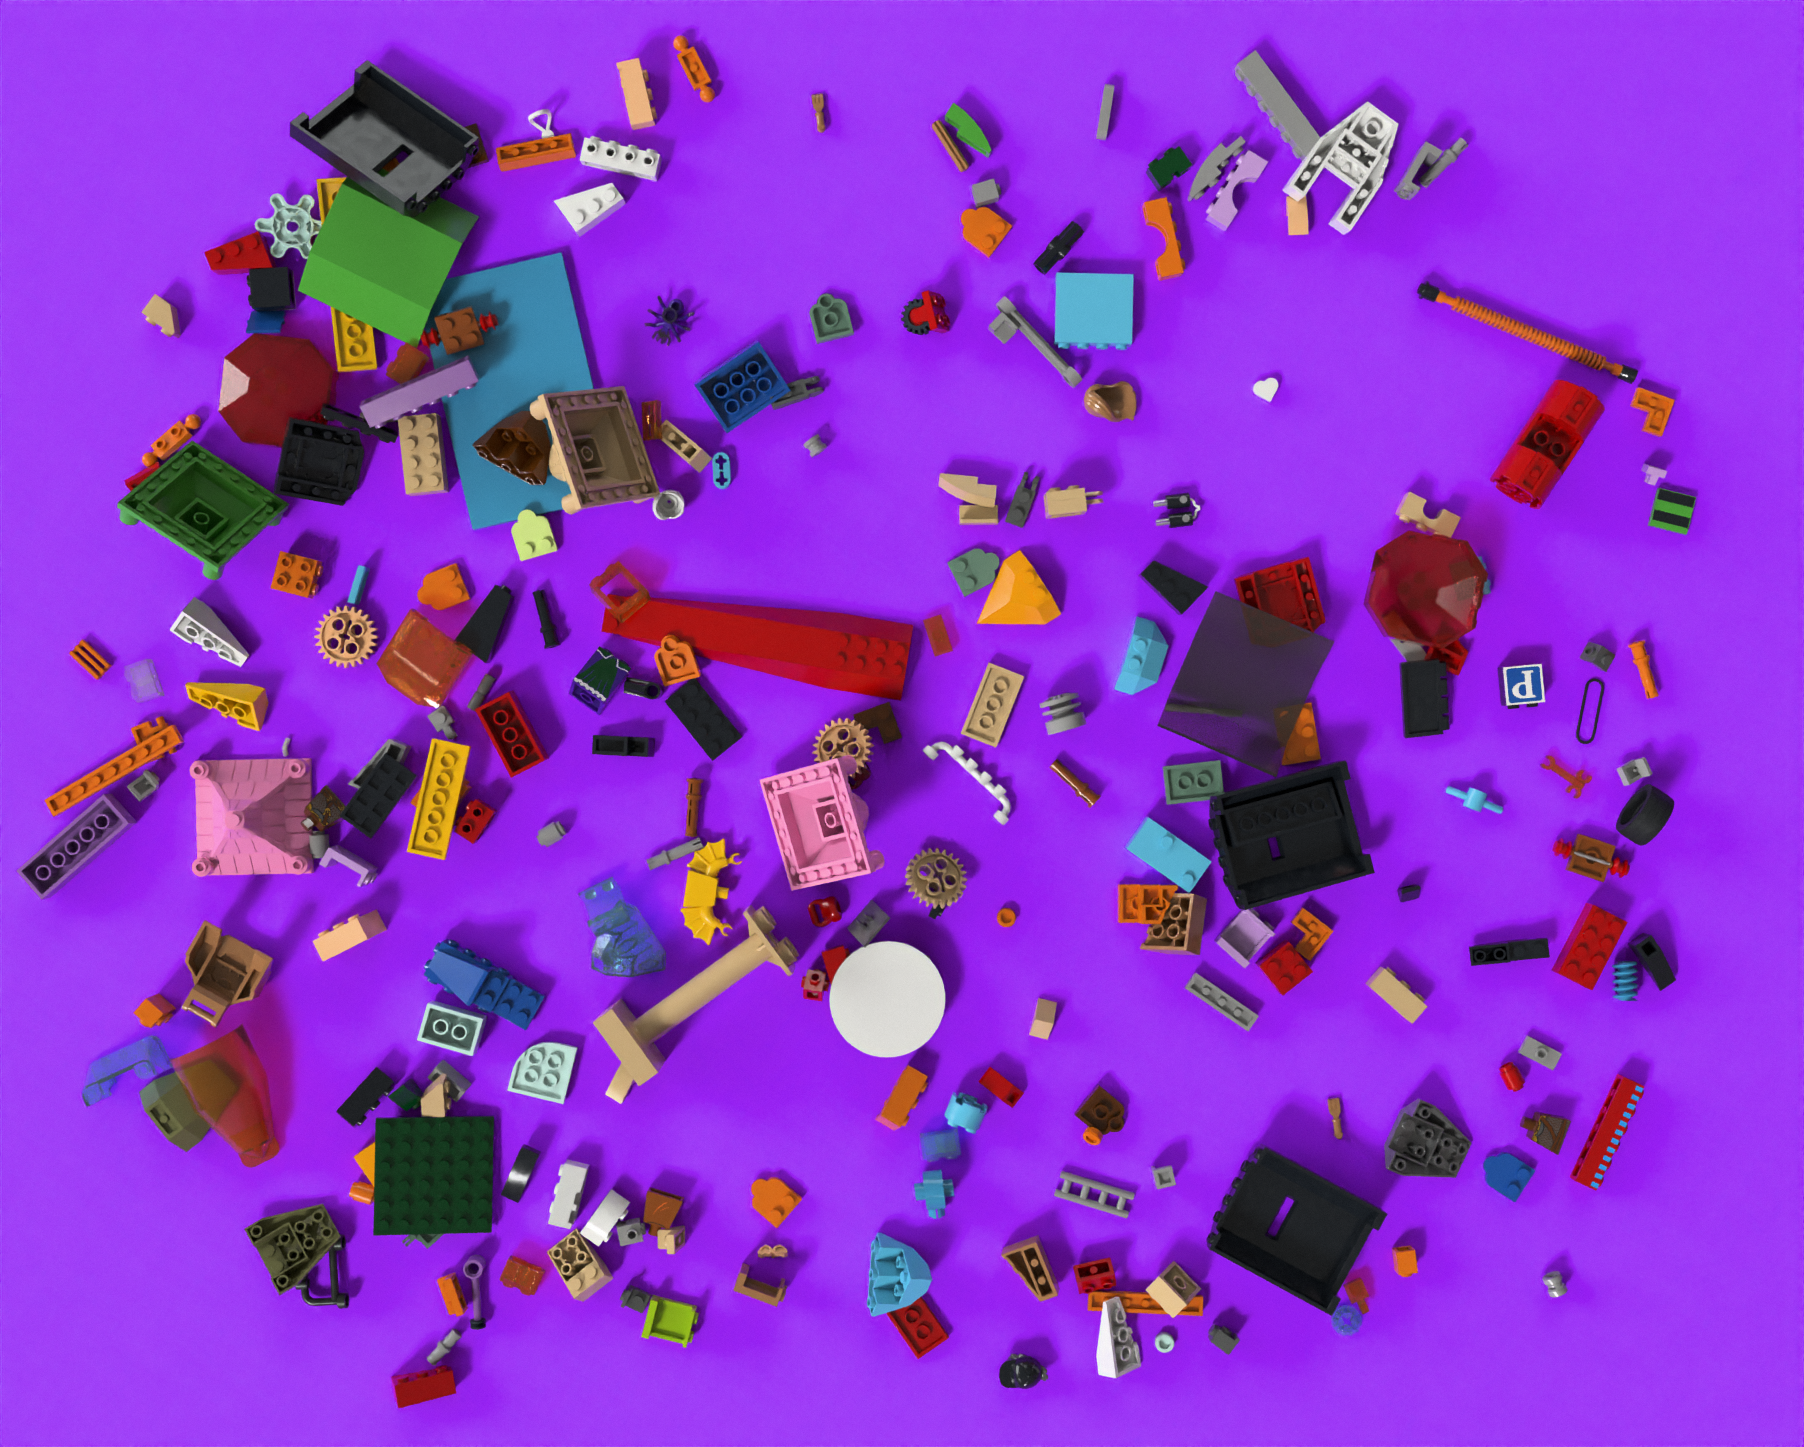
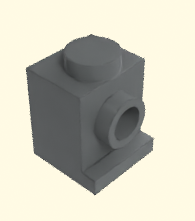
(1222, 1338)

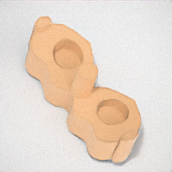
(767, 1251)

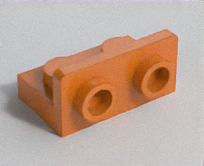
(452, 1294)

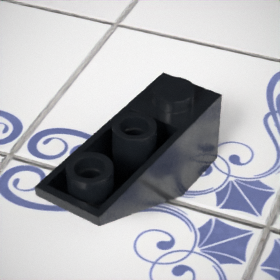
(1652, 960)

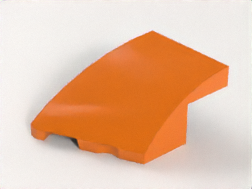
(1144, 902)

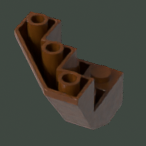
(518, 446)

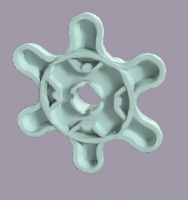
(282, 217)

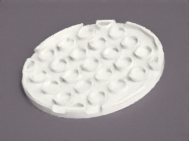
(887, 999)

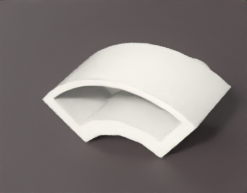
(605, 1217)

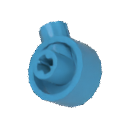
(934, 1191)

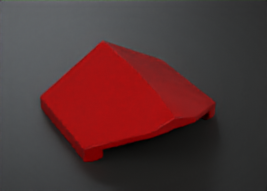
(1453, 654)

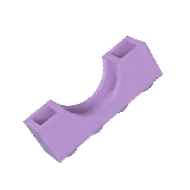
(1248, 171)

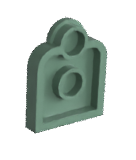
(830, 319)
(974, 570)

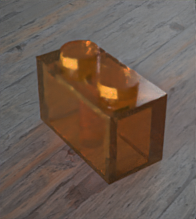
(407, 364)

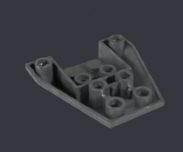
(1424, 1143)

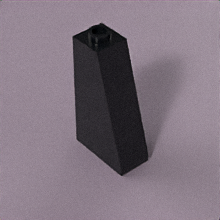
(487, 623)

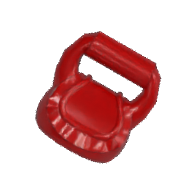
(829, 908)

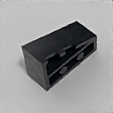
(1172, 587)
(365, 1098)

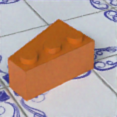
(902, 1098)

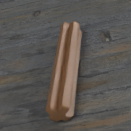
(950, 146)

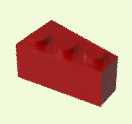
(241, 255)
(423, 1386)

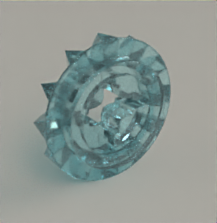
(1337, 1321)

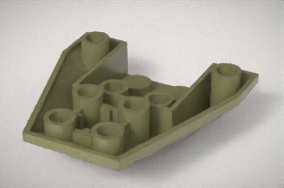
(172, 1112)
(293, 1243)

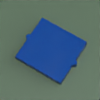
(265, 322)

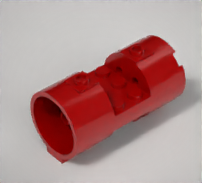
(1547, 443)

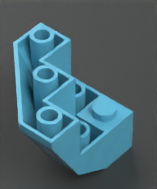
(895, 1275)

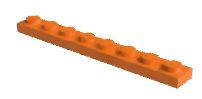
(114, 770)

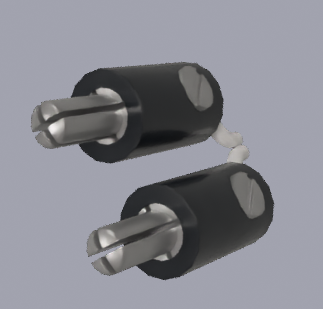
(1177, 519)

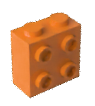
(297, 575)

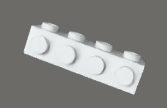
(620, 159)

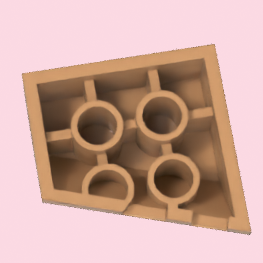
(1180, 928)

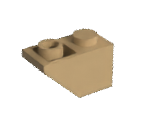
(164, 314)
(435, 1098)

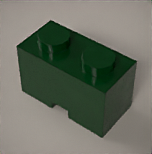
(1172, 164)

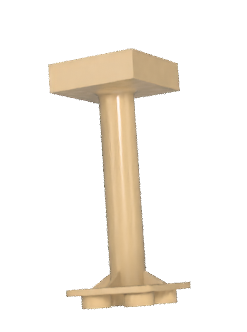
(635, 1038)

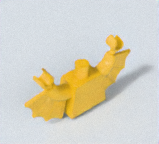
(703, 890)

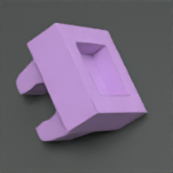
(1653, 473)

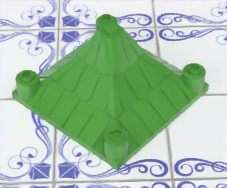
(203, 507)

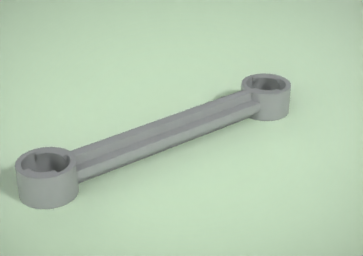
(1068, 373)

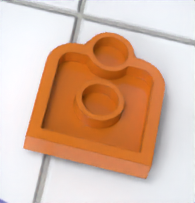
(984, 229)
(443, 588)
(676, 661)
(774, 1199)

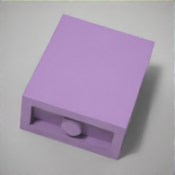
(339, 854)
(1244, 936)

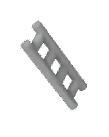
(1083, 1200)

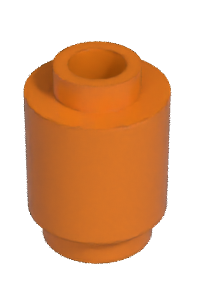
(362, 1192)

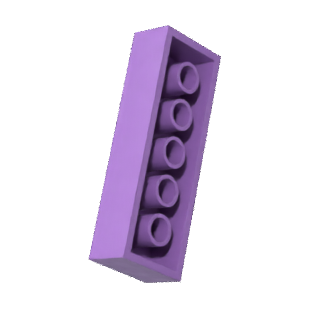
(419, 391)
(76, 846)

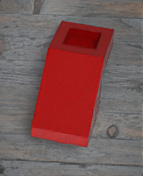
(1001, 1087)

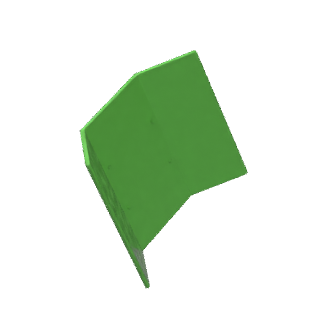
(384, 263)

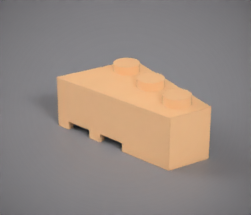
(636, 94)
(348, 935)

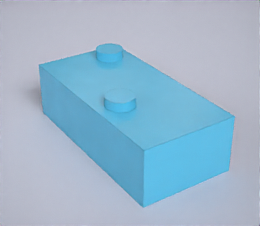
(1167, 854)

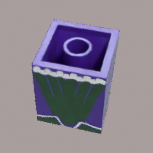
(599, 680)

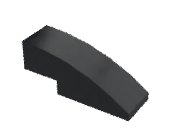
(623, 746)
(520, 1173)

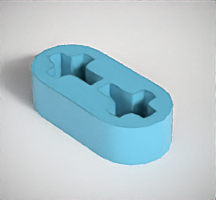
(726, 470)

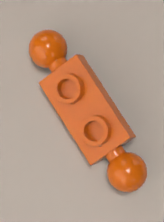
(694, 68)
(171, 440)

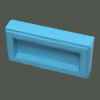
(358, 585)

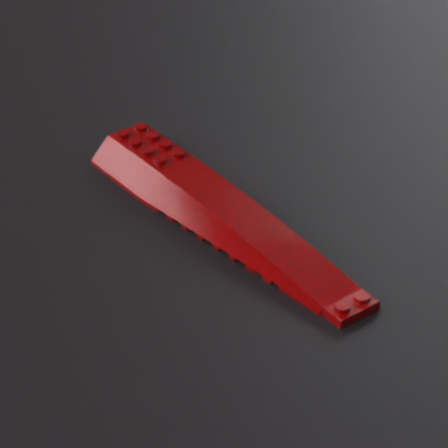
(794, 644)

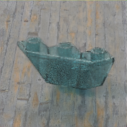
(628, 949)

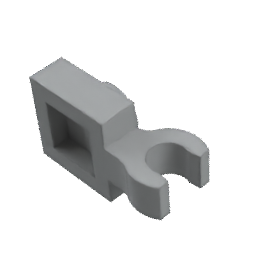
(442, 720)

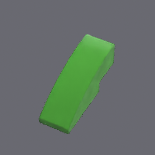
(967, 130)

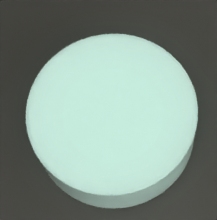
(1164, 1342)

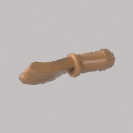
(818, 105)
(1334, 1110)

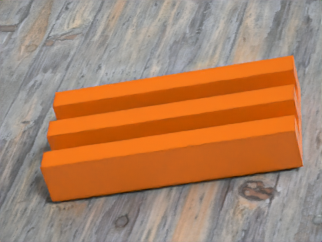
(78, 648)

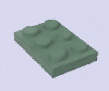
(1192, 781)

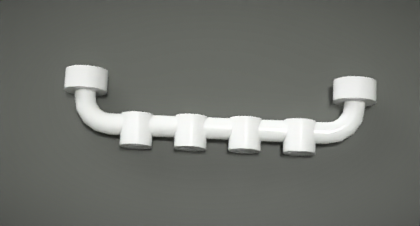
(970, 766)

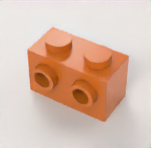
(154, 1011)

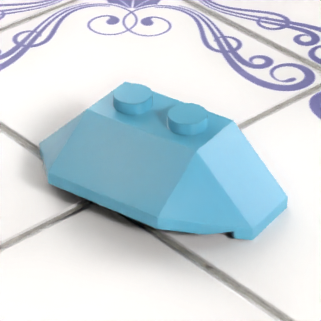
(1142, 657)

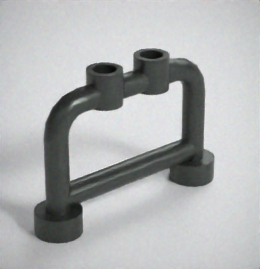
(336, 1298)

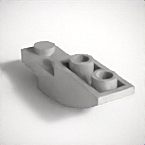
(1209, 172)

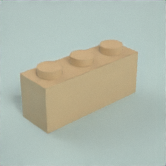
(1397, 994)

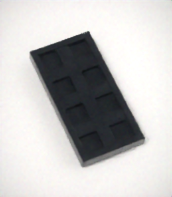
(703, 719)
(378, 795)

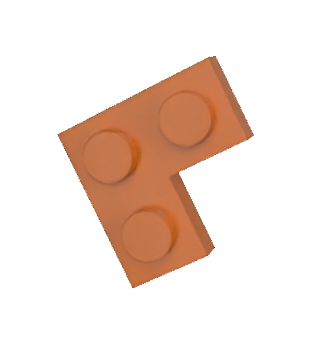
(1657, 409)
(1315, 933)

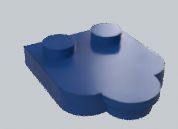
(1507, 1174)

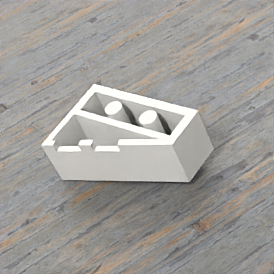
(590, 207)

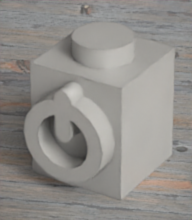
(630, 1231)

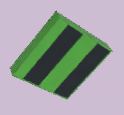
(1671, 511)

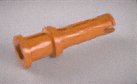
(1642, 660)

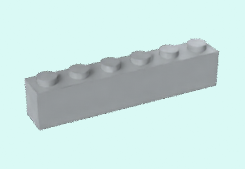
(1277, 104)

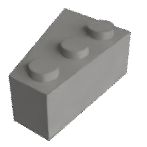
(393, 747)

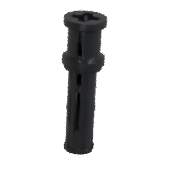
(547, 628)

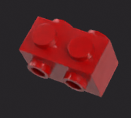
(477, 822)
(1094, 1275)

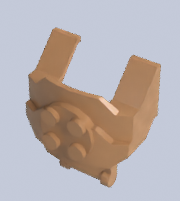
(223, 972)

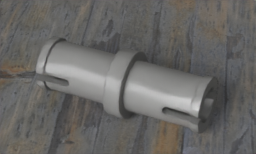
(444, 1346)

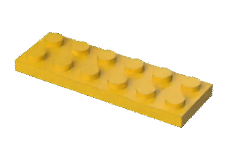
(438, 799)

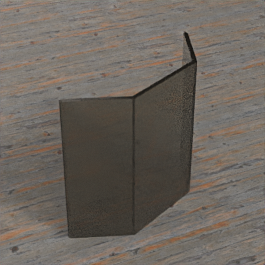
(1244, 683)

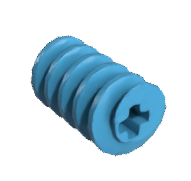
(1625, 980)

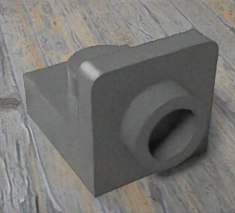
(635, 1298)

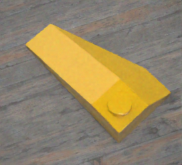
(239, 701)

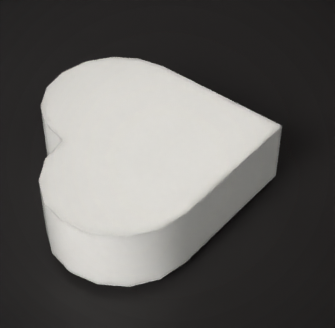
(1266, 389)

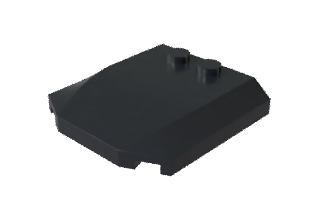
(319, 462)

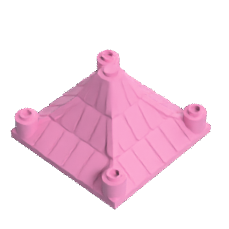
(252, 816)
(820, 823)

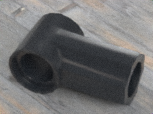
(641, 688)

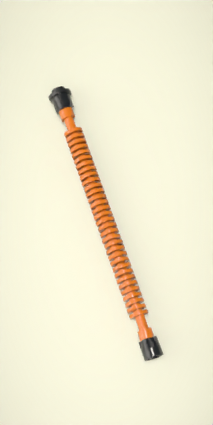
(1527, 332)

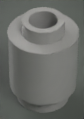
(551, 834)
(318, 844)

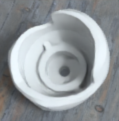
(665, 510)

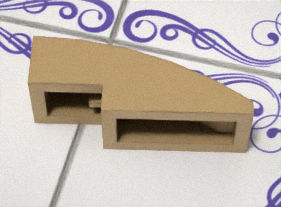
(968, 489)

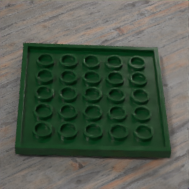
(433, 1175)

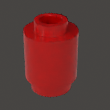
(1511, 1076)

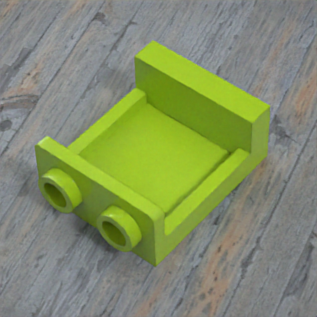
(670, 1320)

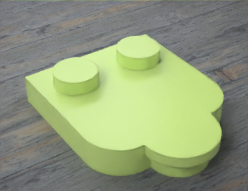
(533, 535)

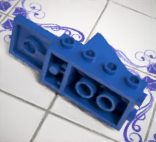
(482, 983)

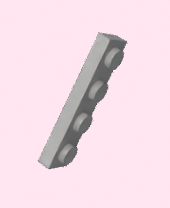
(1221, 1001)

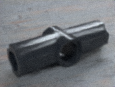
(1058, 248)

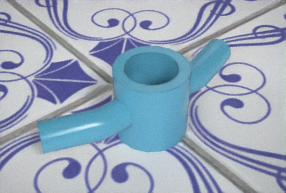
(1474, 799)

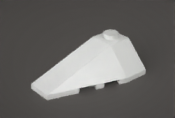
(201, 625)
(1116, 1349)

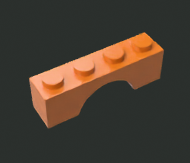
(1158, 215)

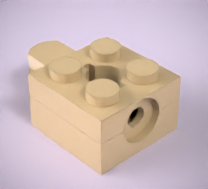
(1069, 501)

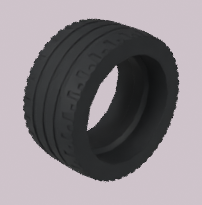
(1645, 815)

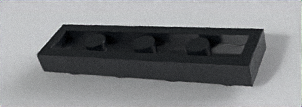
(350, 420)

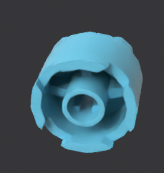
(965, 1112)

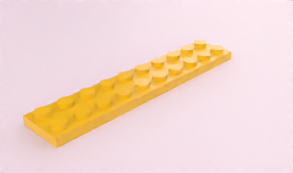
(351, 336)

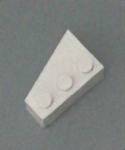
(568, 1194)

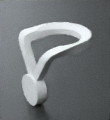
(546, 133)

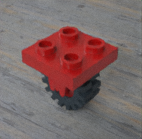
(926, 314)

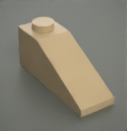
(684, 446)

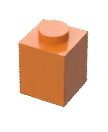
(1404, 1260)

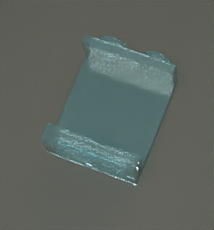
(605, 906)

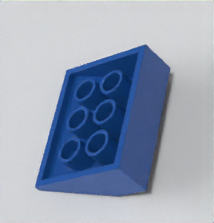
(741, 386)

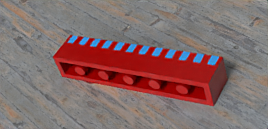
(1607, 1132)

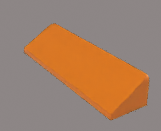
(535, 152)

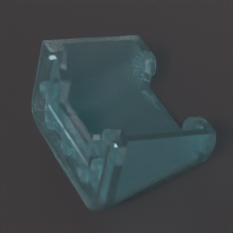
(144, 1056)

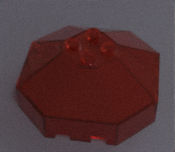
(274, 380)
(1425, 589)

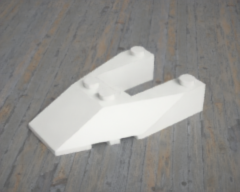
(1354, 153)

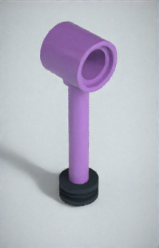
(477, 1322)

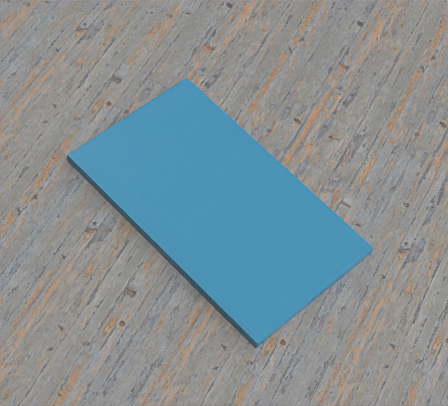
(528, 355)

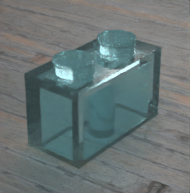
(940, 1144)

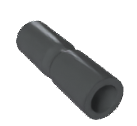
(482, 690)

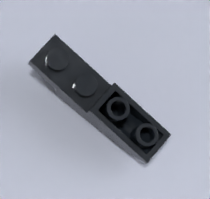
(1509, 951)

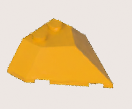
(1018, 596)

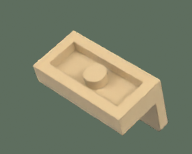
(978, 515)

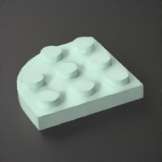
(544, 1071)

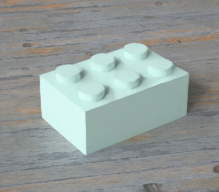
(452, 1028)

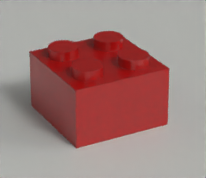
(1284, 967)

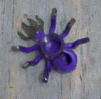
(671, 317)

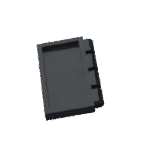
(1422, 697)

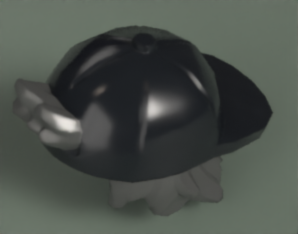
(1021, 1372)

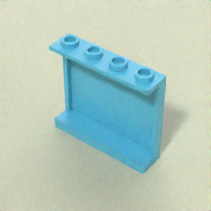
(1093, 310)

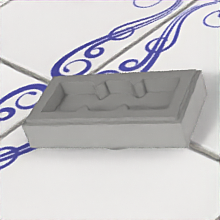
(1539, 1052)

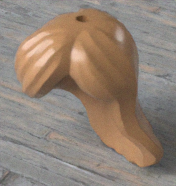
(1111, 401)

